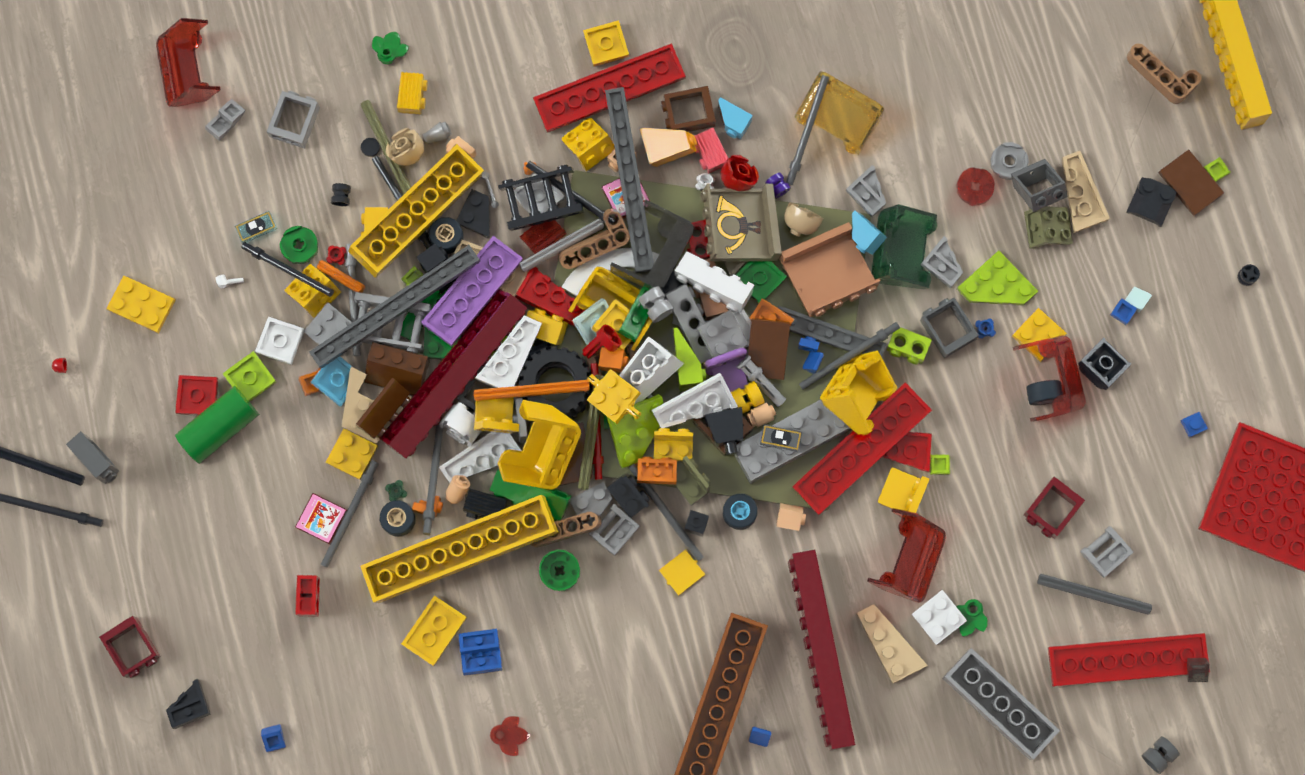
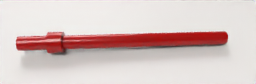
(598, 459)

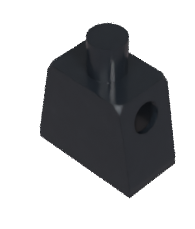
(726, 428)

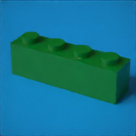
(517, 493)

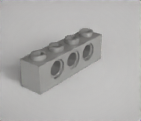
(691, 335)

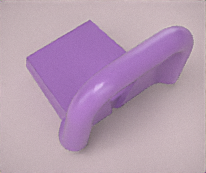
(733, 377)

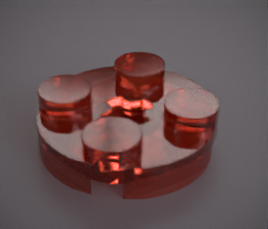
(972, 196)

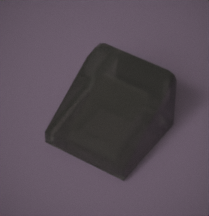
(1197, 669)

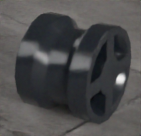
(1252, 274)

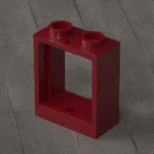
(1066, 493)
(118, 631)

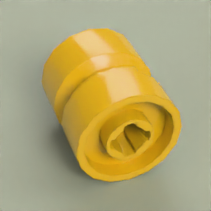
(753, 395)

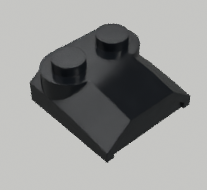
(1151, 201)
(1103, 365)

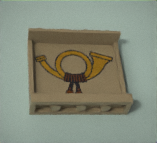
(741, 224)

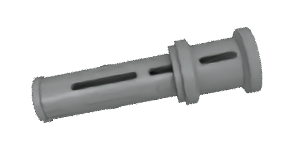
(755, 374)

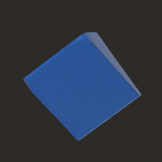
(813, 362)
(759, 736)
(273, 738)

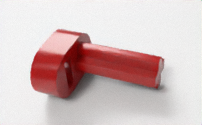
(605, 337)

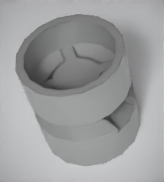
(655, 303)

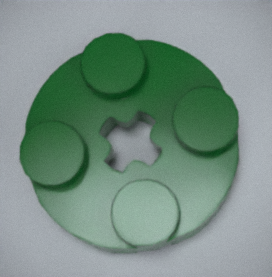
(296, 255)

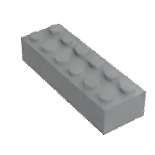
(817, 428)
(1001, 704)

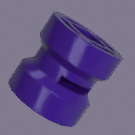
(779, 185)

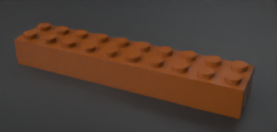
(722, 697)

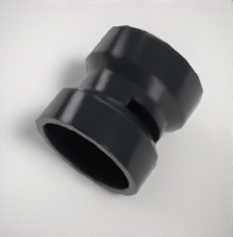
(341, 194)

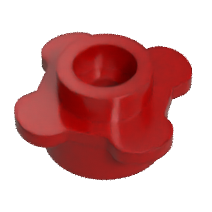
(332, 250)

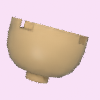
(405, 148)
(801, 220)

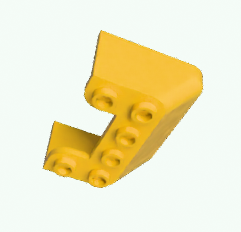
(545, 450)

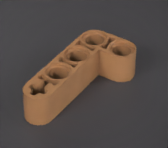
(1161, 70)
(592, 242)
(564, 532)

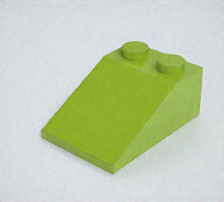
(690, 372)

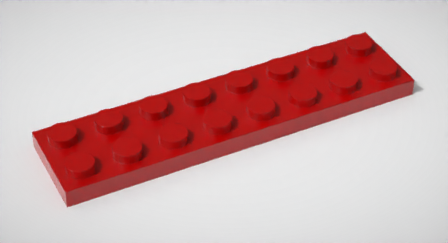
(588, 96)
(860, 452)
(1124, 659)

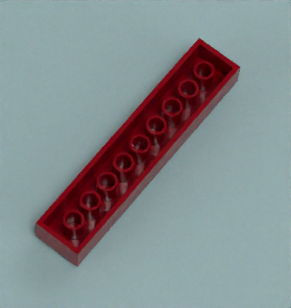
(453, 373)
(822, 650)

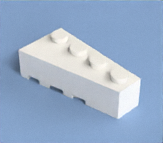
(714, 282)
(650, 368)

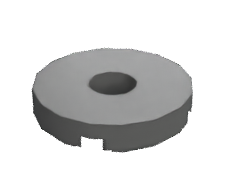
(1005, 150)

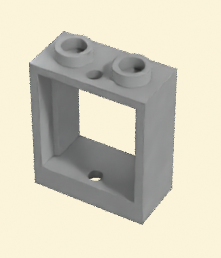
(290, 137)

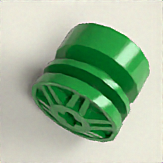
(557, 559)

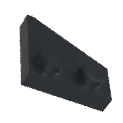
(188, 707)

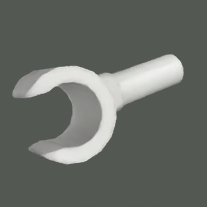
(222, 282)

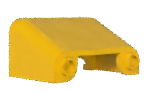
(857, 390)

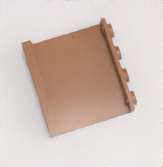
(828, 271)

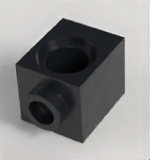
(696, 523)

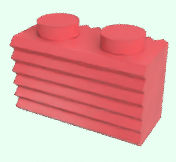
(710, 150)

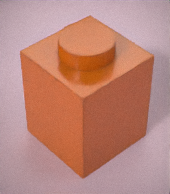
(613, 360)

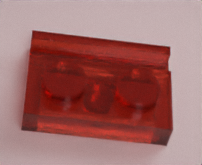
(542, 235)

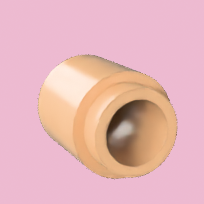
(761, 415)
(457, 489)

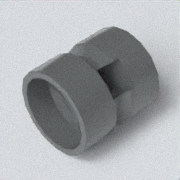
(1155, 759)

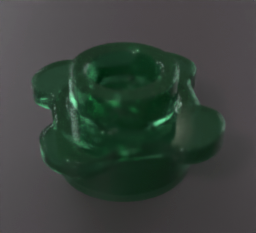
(397, 485)

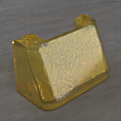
(842, 113)

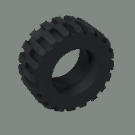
(561, 359)

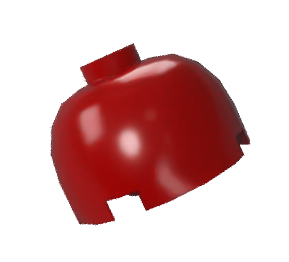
(738, 174)

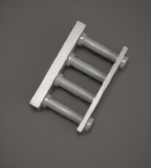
(419, 310)

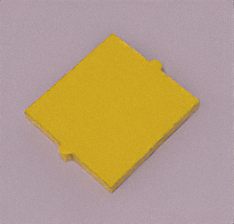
(681, 572)

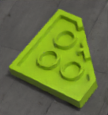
(997, 283)
(634, 435)

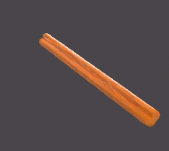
(531, 390)

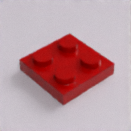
(195, 394)

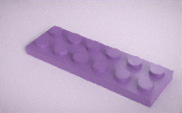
(472, 291)

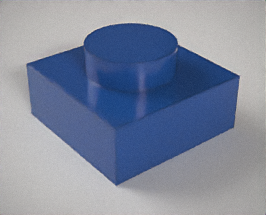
(1123, 311)
(808, 344)
(1194, 424)

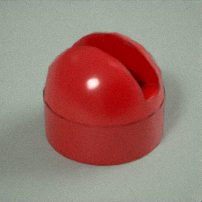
(59, 365)

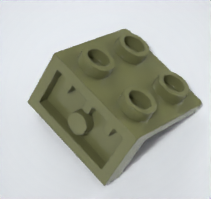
(1048, 226)
(691, 482)

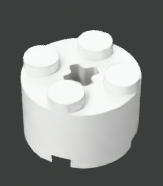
(460, 424)

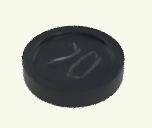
(370, 147)

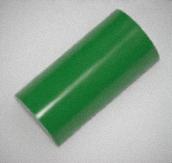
(216, 425)

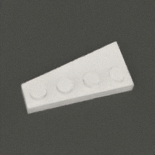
(510, 357)
(702, 399)
(479, 456)

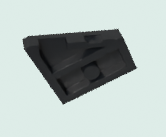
(476, 214)

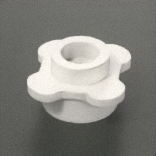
(703, 179)

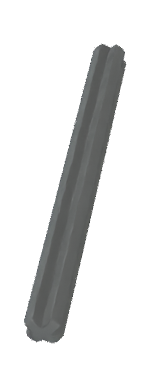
(1094, 594)

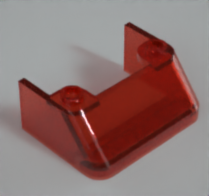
(179, 63)
(1073, 393)
(916, 558)

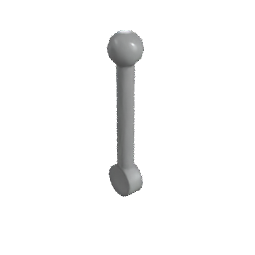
(485, 176)

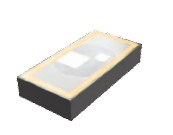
(781, 438)

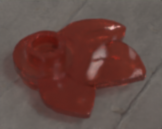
(512, 735)

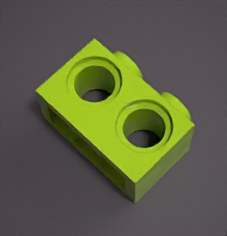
(910, 340)

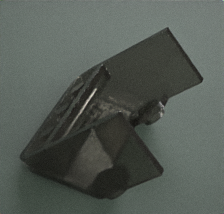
(678, 234)

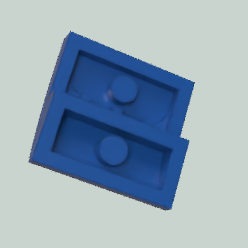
(480, 652)

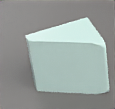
(1138, 298)

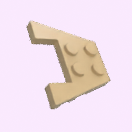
(357, 404)

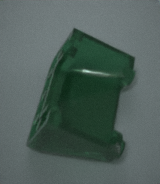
(901, 254)

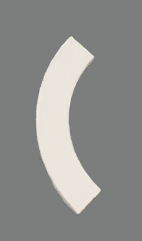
(621, 257)

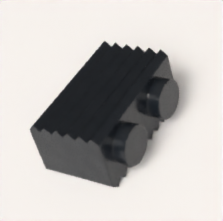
(482, 504)

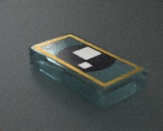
(256, 227)

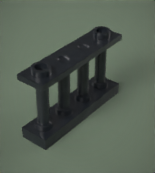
(536, 216)

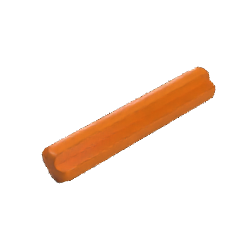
(340, 276)

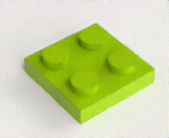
(250, 376)

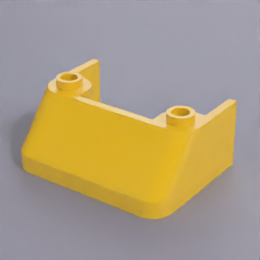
(609, 287)

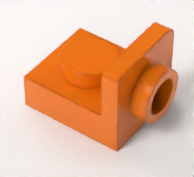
(421, 506)

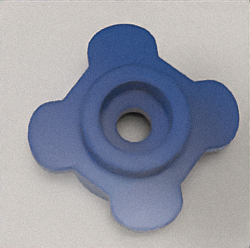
(990, 328)

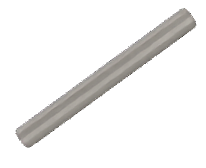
(562, 244)

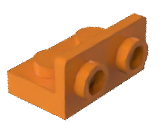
(769, 312)
(656, 470)

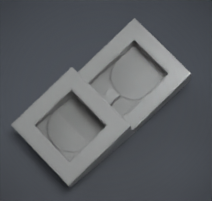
(225, 120)

